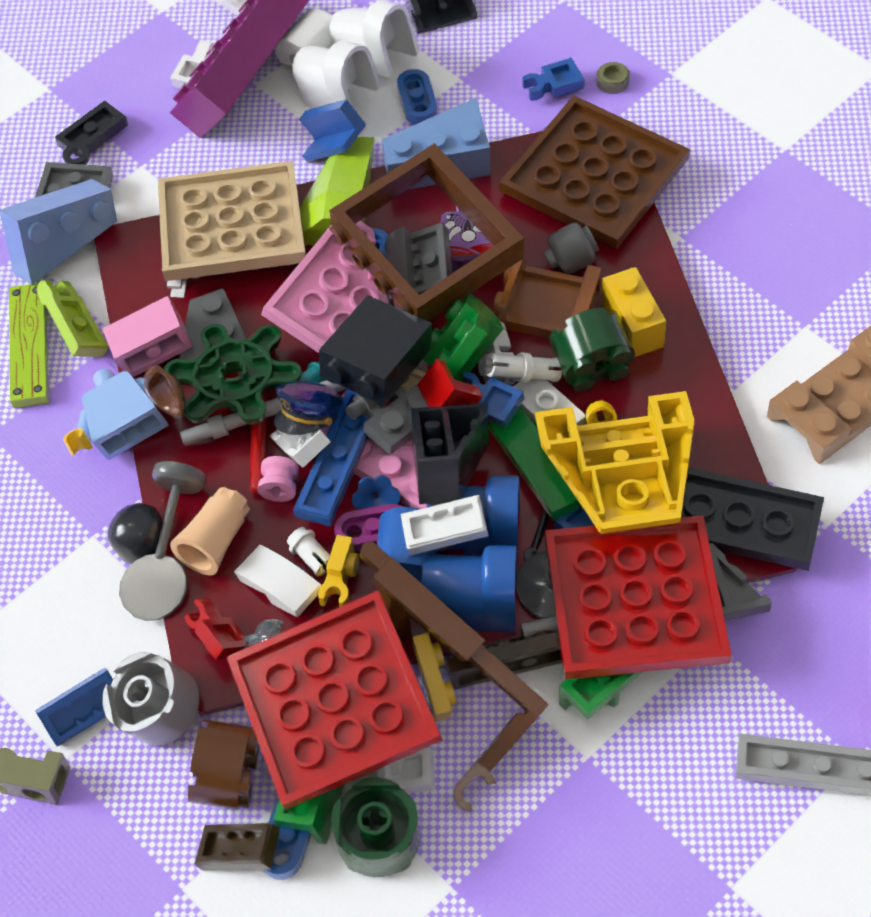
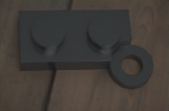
(90, 132)

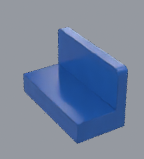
(332, 127)

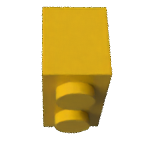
(637, 310)

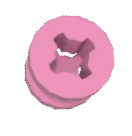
(278, 478)

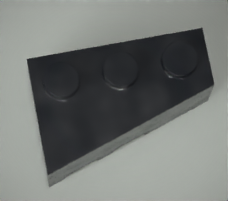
(447, 449)

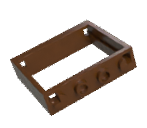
(432, 163)

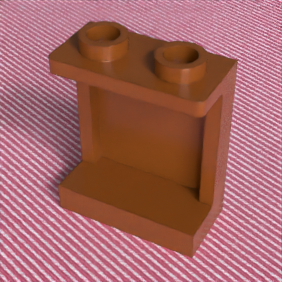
(542, 299)

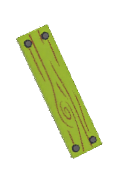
(27, 347)

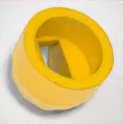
(607, 409)

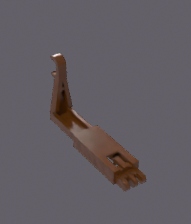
(465, 646)

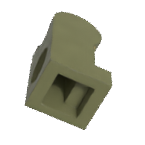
(33, 778)

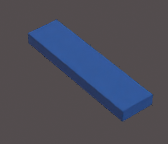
(333, 467)

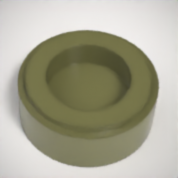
(613, 77)

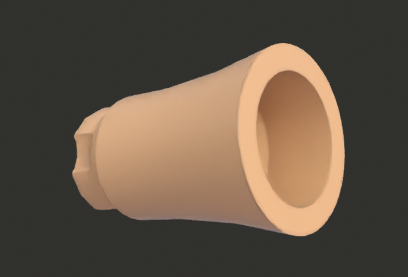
(211, 532)

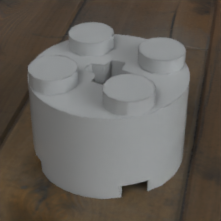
(151, 699)

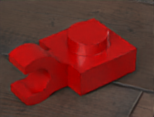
(218, 634)

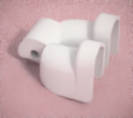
(345, 49)

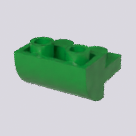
(464, 337)

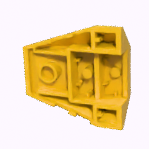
(624, 469)

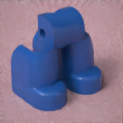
(481, 581)

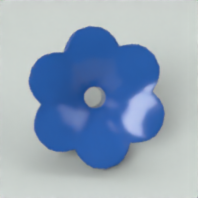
(385, 494)

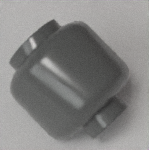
(571, 248)

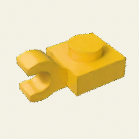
(341, 565)

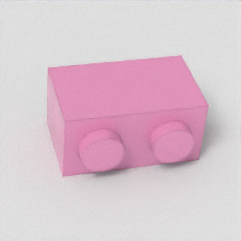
(147, 337)

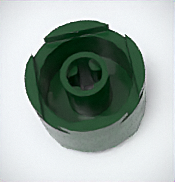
(592, 348)
(383, 850)

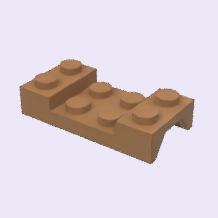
(832, 403)

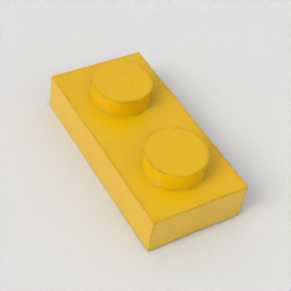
(439, 693)

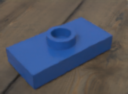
(75, 708)

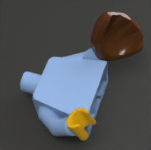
(122, 411)

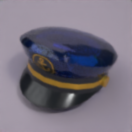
(306, 407)

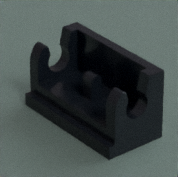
(437, 14)

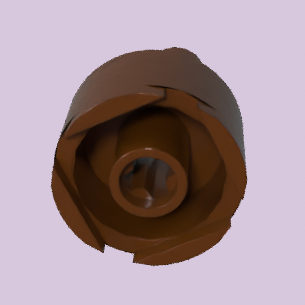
(222, 765)

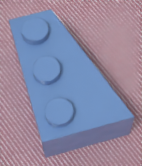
(456, 132)
(55, 226)

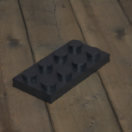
(754, 517)

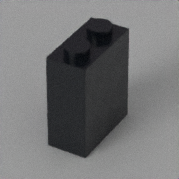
(375, 350)

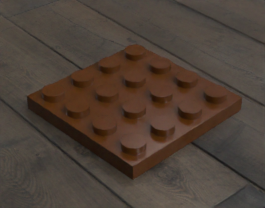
(595, 170)

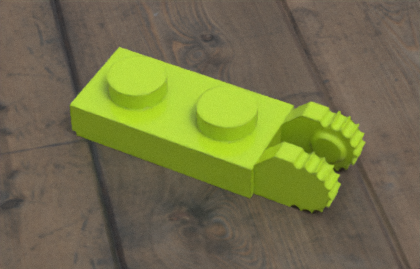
(72, 319)

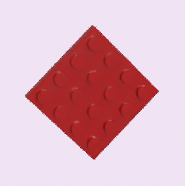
(636, 599)
(333, 700)

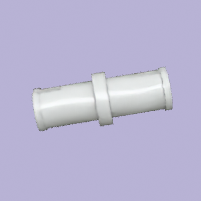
(522, 367)

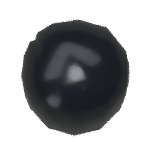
(135, 531)

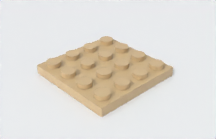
(230, 221)

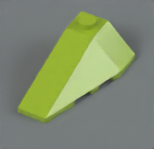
(337, 181)

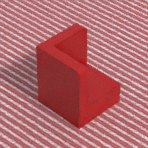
(442, 390)

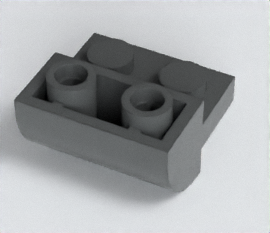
(420, 256)

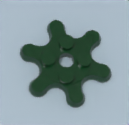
(228, 356)

